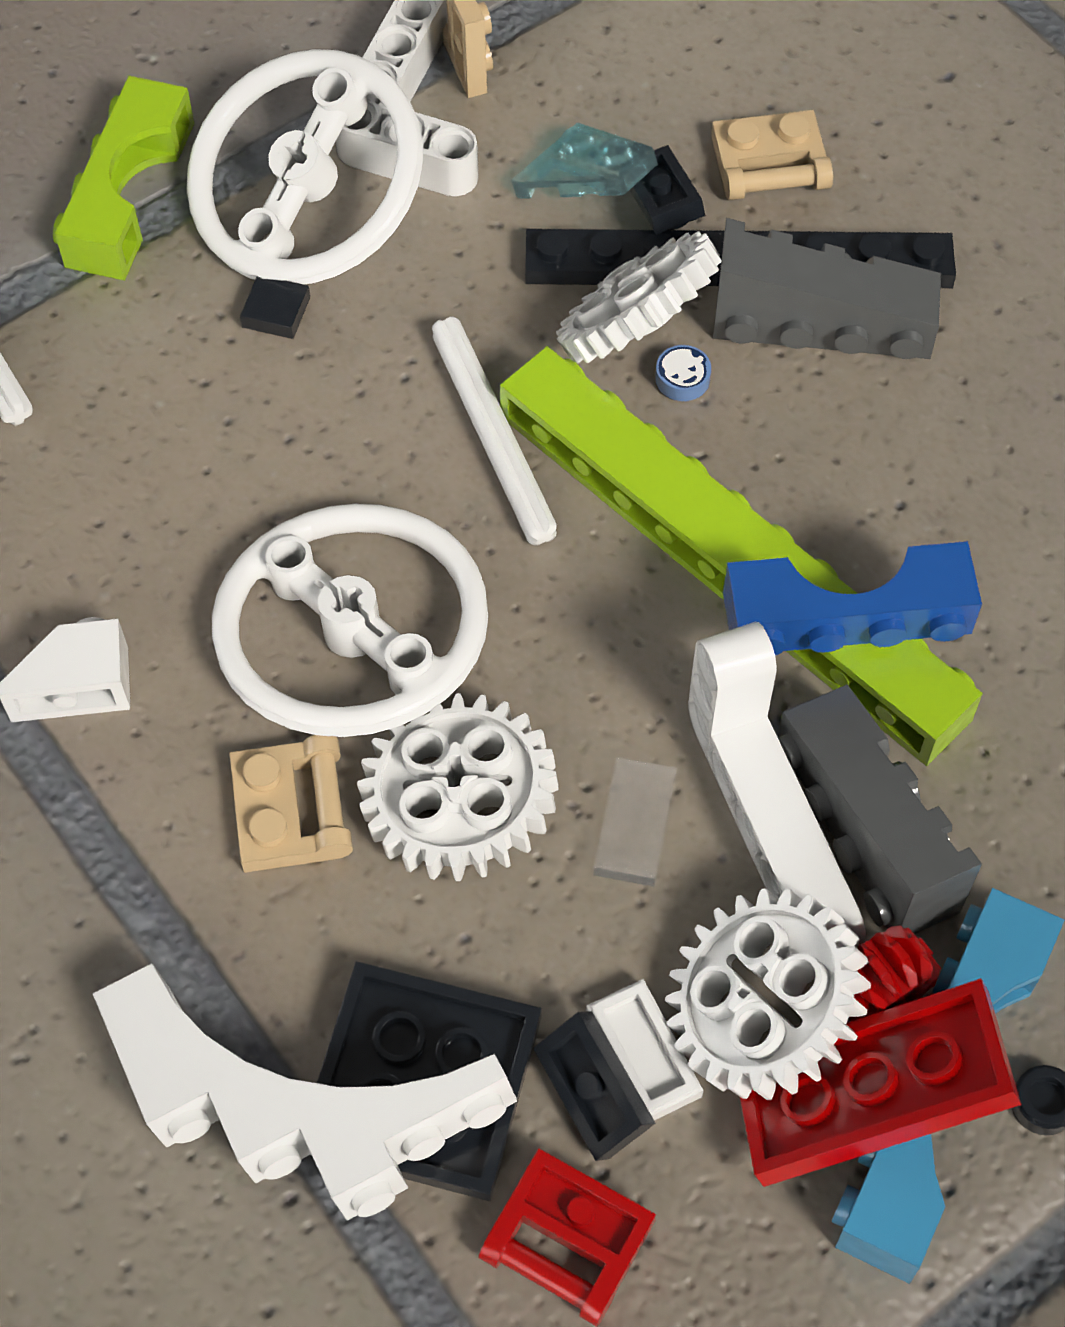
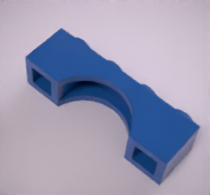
(927, 598)

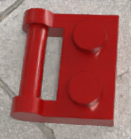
(578, 1216)

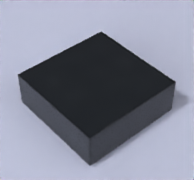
(275, 307)

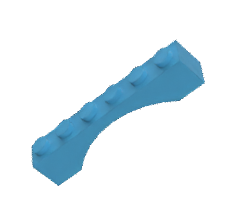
(900, 1198)

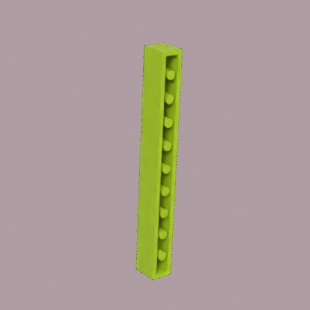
(707, 526)

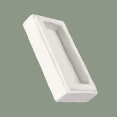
(647, 1049)

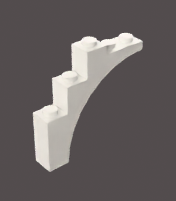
(276, 1121)

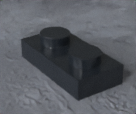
(667, 194)
(594, 1085)

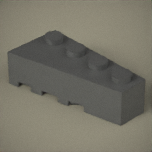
(876, 814)

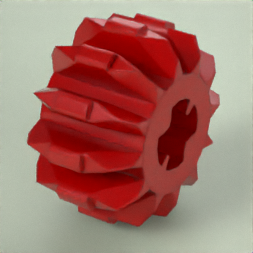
(897, 968)

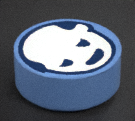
(683, 373)

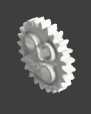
(638, 297)
(456, 832)
(725, 1036)

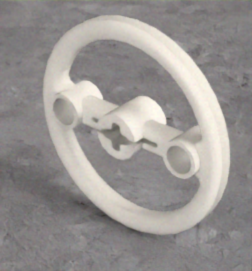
(304, 166)
(350, 620)

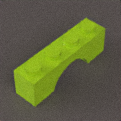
(143, 129)

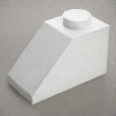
(71, 673)

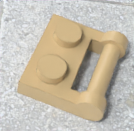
(467, 44)
(771, 153)
(270, 810)

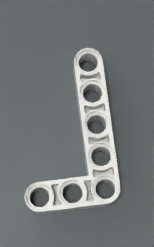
(405, 51)
(730, 718)

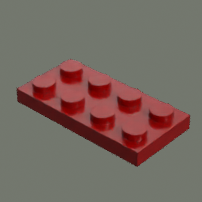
(899, 1081)

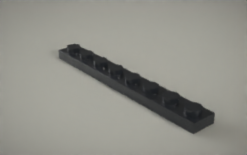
(592, 254)

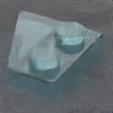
(587, 163)

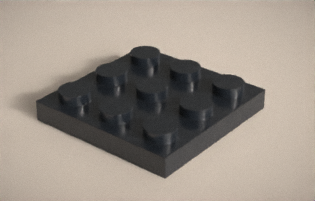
(416, 1029)

